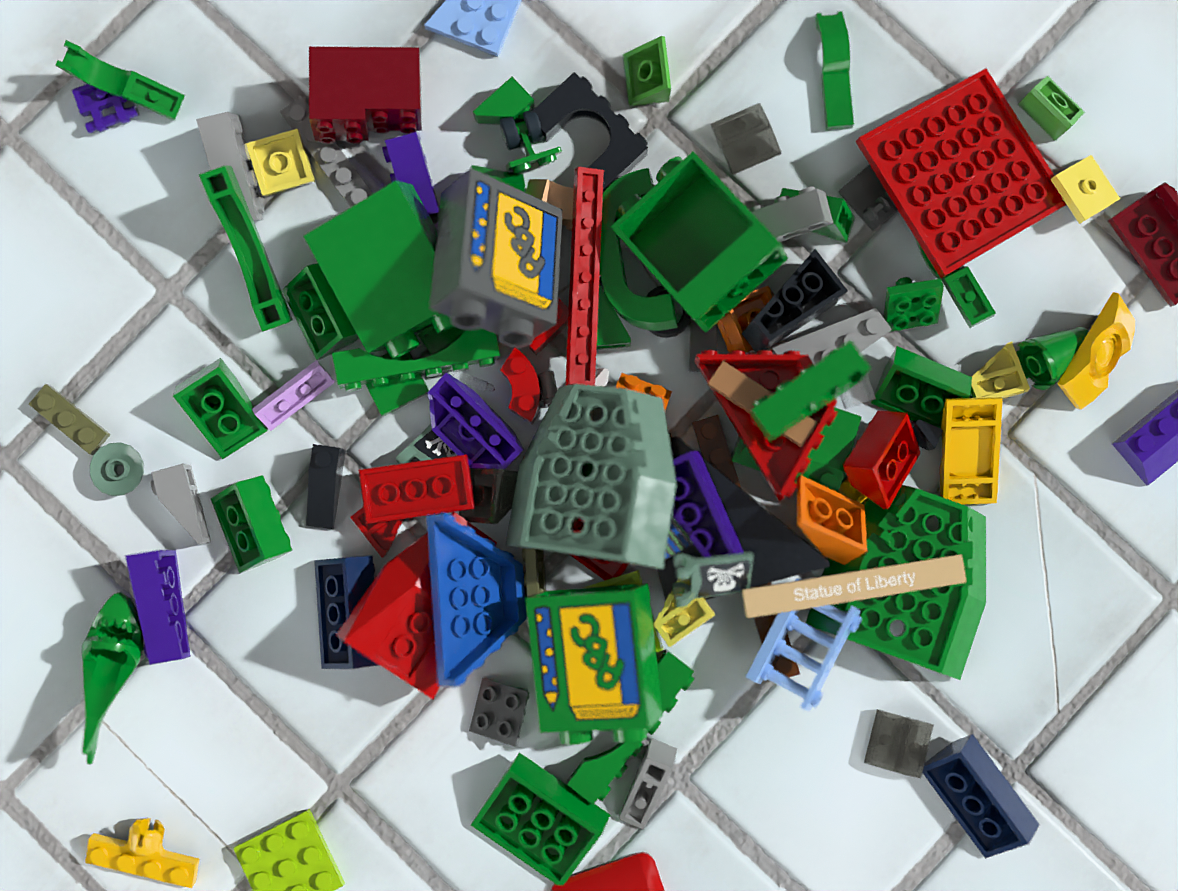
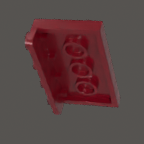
(1151, 236)

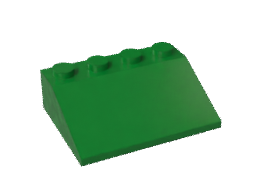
(828, 459)
(541, 820)

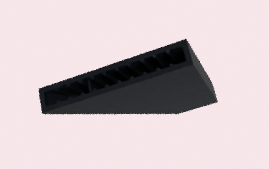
(775, 547)

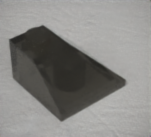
(492, 495)

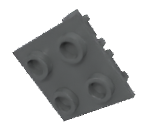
(868, 198)
(499, 711)

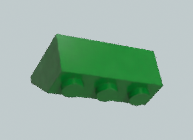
(318, 312)
(919, 386)
(251, 523)

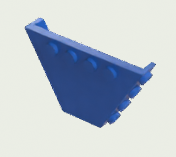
(474, 597)

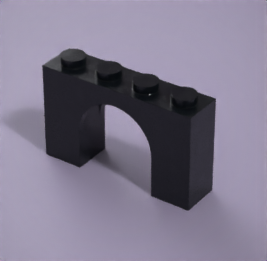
(577, 100)

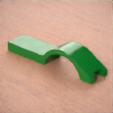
(835, 71)
(120, 82)
(965, 293)

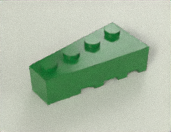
(810, 391)

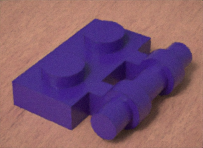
(93, 101)

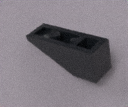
(324, 485)

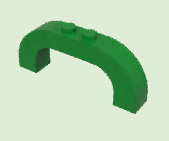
(643, 312)

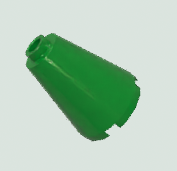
(1048, 355)

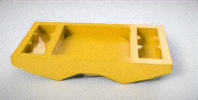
(1099, 353)
(970, 450)

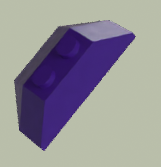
(471, 425)

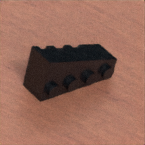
(801, 299)

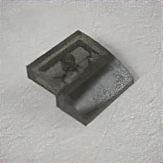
(746, 138)
(899, 743)

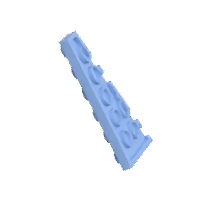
(475, 22)

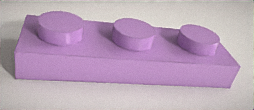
(293, 395)

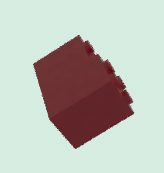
(363, 92)

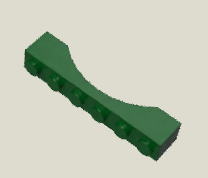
(240, 228)
(358, 367)
(597, 771)

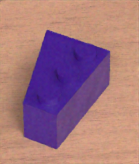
(411, 167)

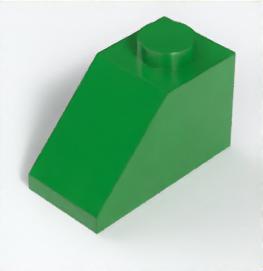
(505, 102)

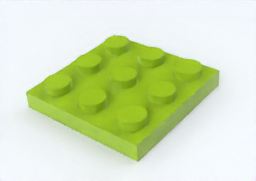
(290, 858)

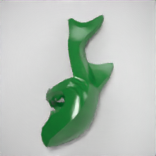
(109, 659)

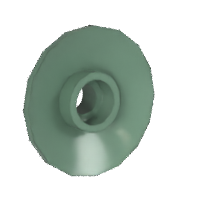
(104, 469)

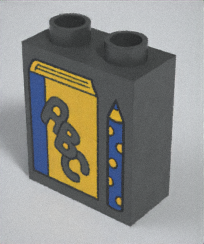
(496, 259)

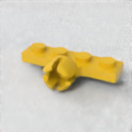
(143, 855)

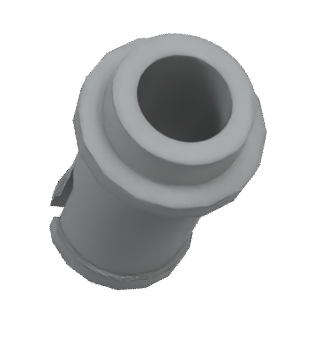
(548, 387)

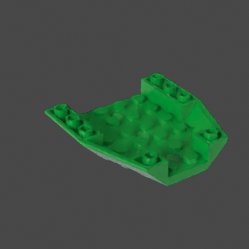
(936, 620)

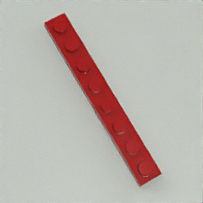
(584, 276)

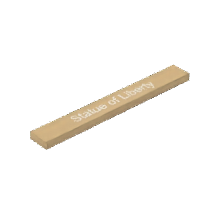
(853, 586)

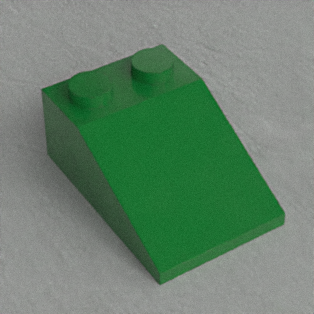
(219, 408)

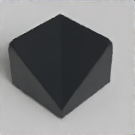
(926, 434)

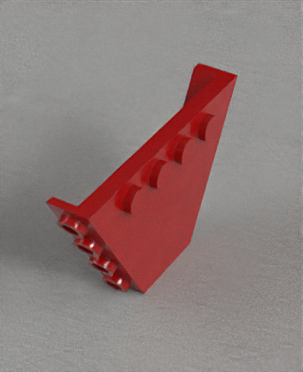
(781, 457)

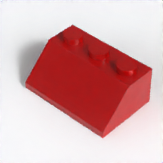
(883, 457)

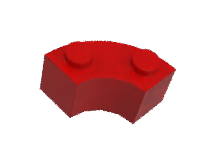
(524, 384)

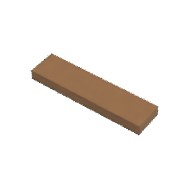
(745, 391)

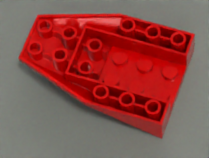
(397, 620)

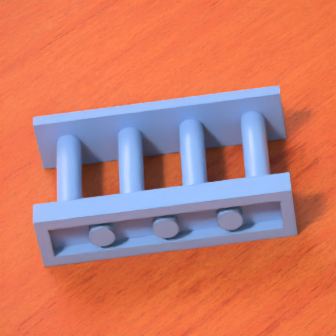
(775, 645)

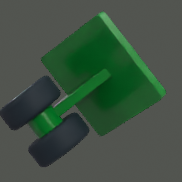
(531, 129)

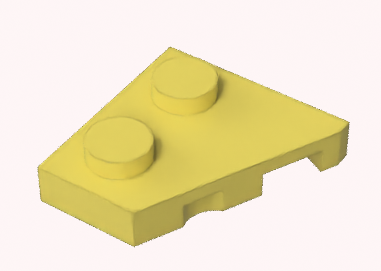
(1000, 376)
(678, 622)

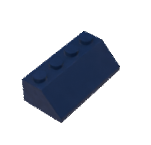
(339, 590)
(980, 797)

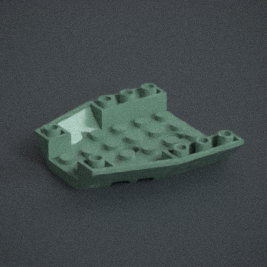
(623, 501)

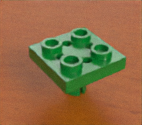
(913, 303)

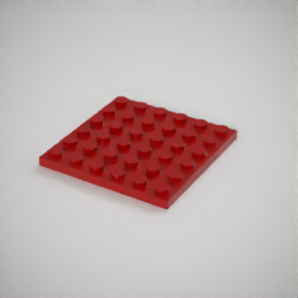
(962, 172)

